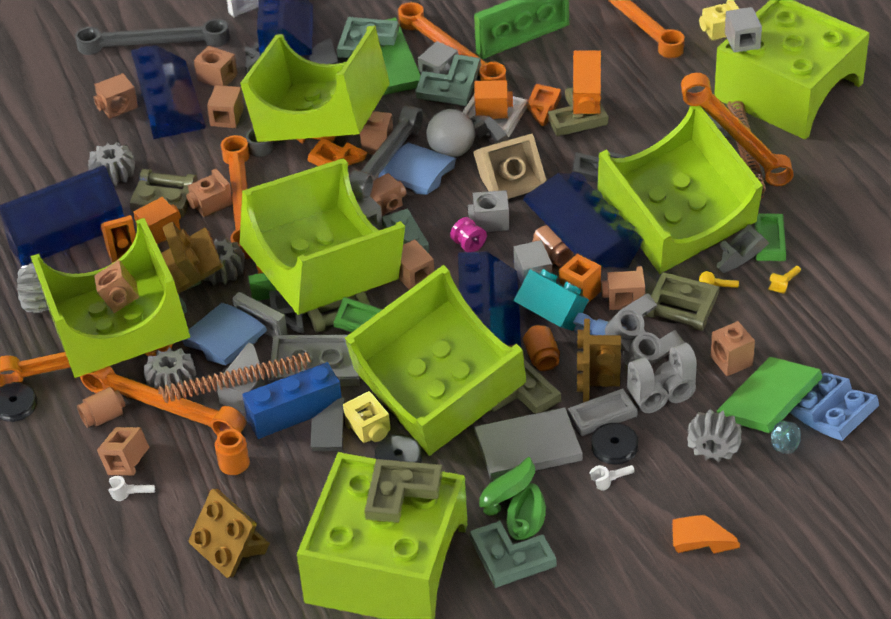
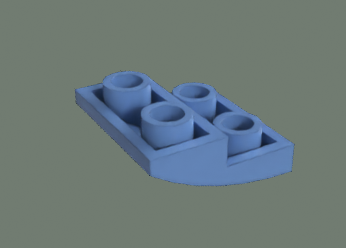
(418, 168)
(224, 333)
(835, 407)

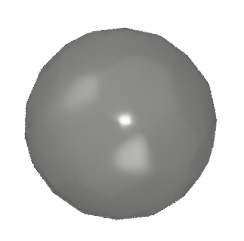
(450, 133)

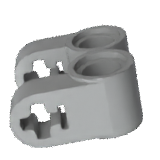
(636, 336)
(671, 381)

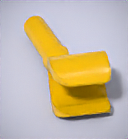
(709, 278)
(780, 282)

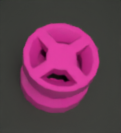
(468, 235)

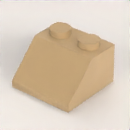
(511, 166)

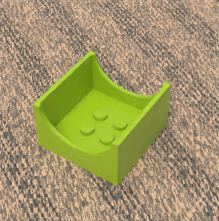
(794, 68)
(312, 99)
(682, 191)
(316, 238)
(92, 331)
(434, 361)
(374, 564)

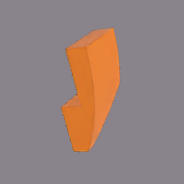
(543, 100)
(327, 152)
(701, 532)

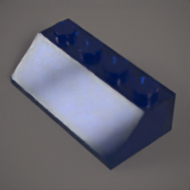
(288, 18)
(166, 92)
(60, 215)
(585, 220)
(490, 292)

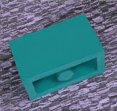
(551, 299)

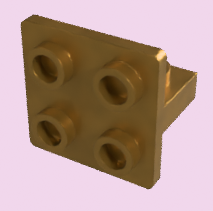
(190, 257)
(598, 360)
(226, 534)

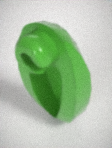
(506, 487)
(526, 513)

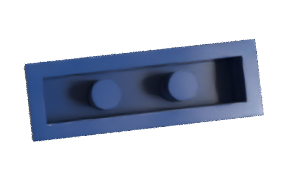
(291, 400)

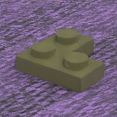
(565, 122)
(535, 393)
(398, 479)

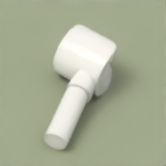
(604, 477)
(121, 490)

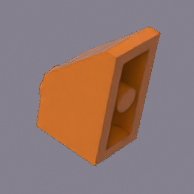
(586, 82)
(118, 236)

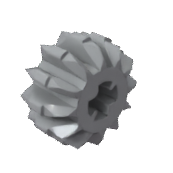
(116, 159)
(231, 259)
(30, 290)
(169, 368)
(714, 435)

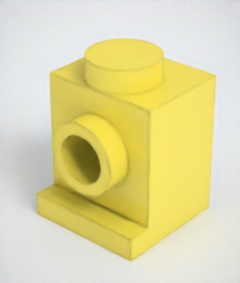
(714, 19)
(370, 424)

